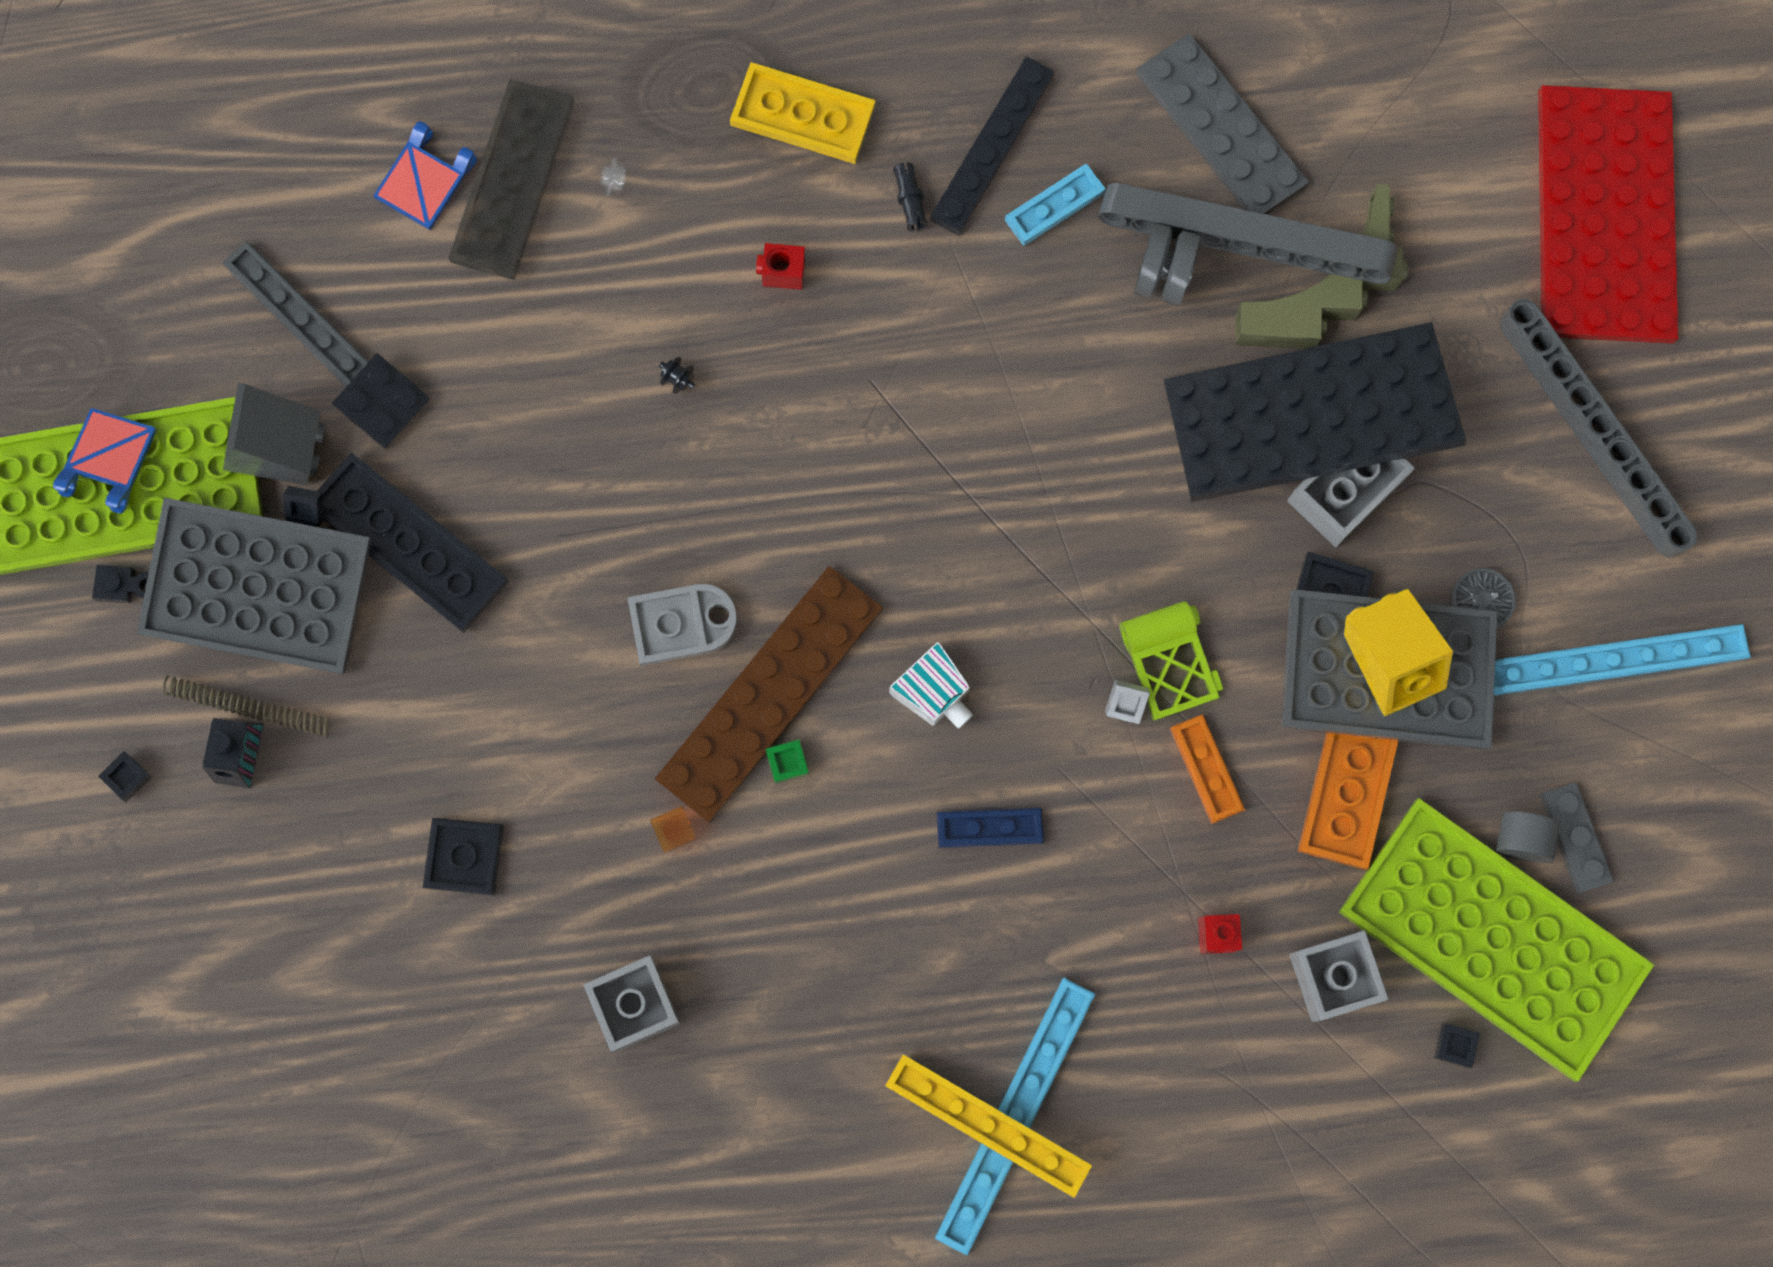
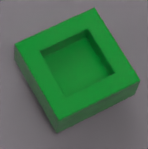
(787, 761)

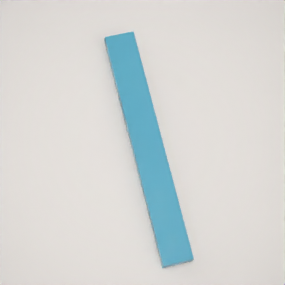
(1620, 659)
(1021, 1104)

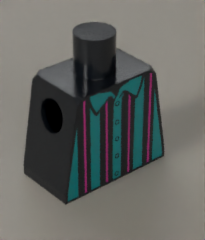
(232, 750)

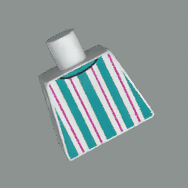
(934, 689)

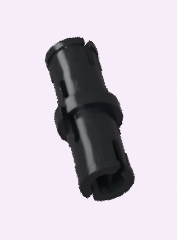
(910, 196)

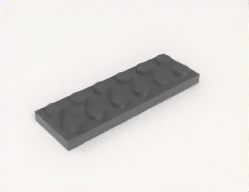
(1221, 127)

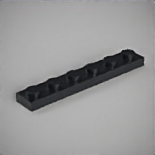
(992, 146)

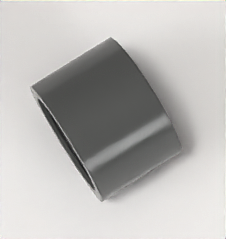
(1528, 837)

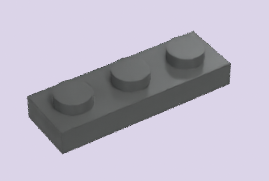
(1577, 838)

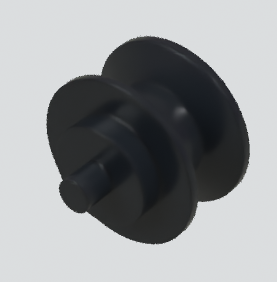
(677, 375)

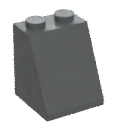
(272, 437)

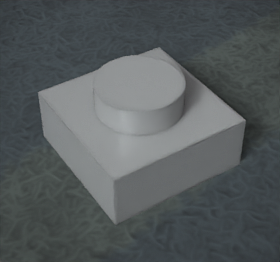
(1127, 702)

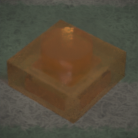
(673, 829)

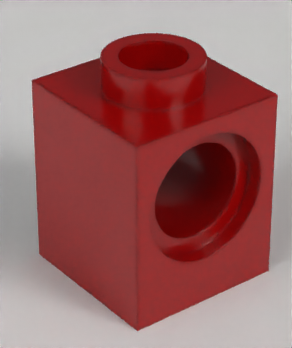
(789, 278)
(1219, 934)

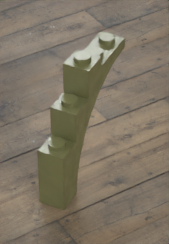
(1301, 318)

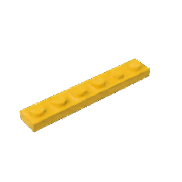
(989, 1126)

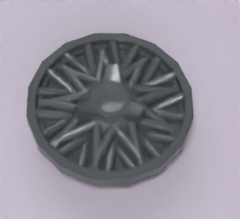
(1485, 591)

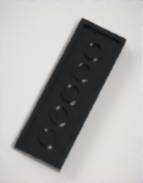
(410, 543)

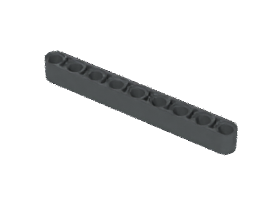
(1251, 233)
(1598, 444)

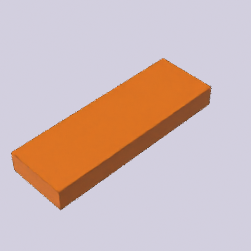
(1207, 769)

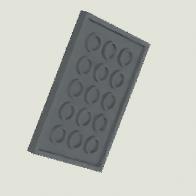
(254, 586)
(1331, 695)

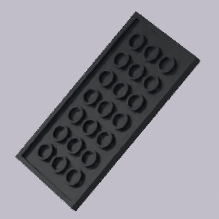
(1313, 412)

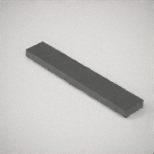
(295, 313)

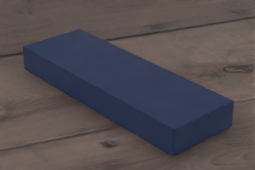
(990, 828)

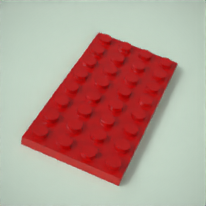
(1607, 214)

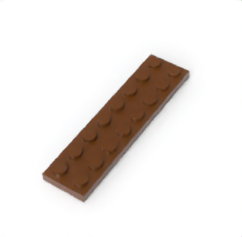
(768, 694)

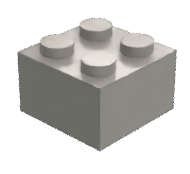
(1338, 976)
(631, 1004)

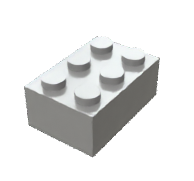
(1346, 498)

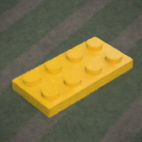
(802, 113)

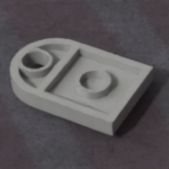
(677, 623)

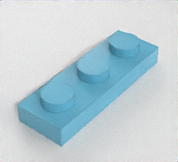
(1055, 204)

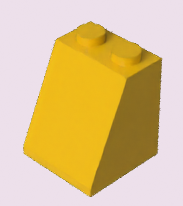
(1398, 651)

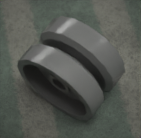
(1167, 264)

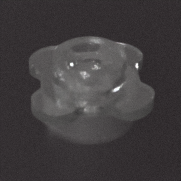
(613, 177)

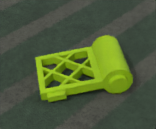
(1163, 631)

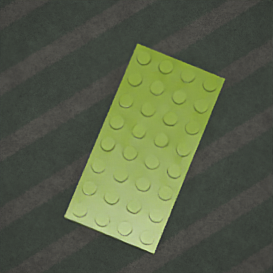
(181, 464)
(1496, 939)

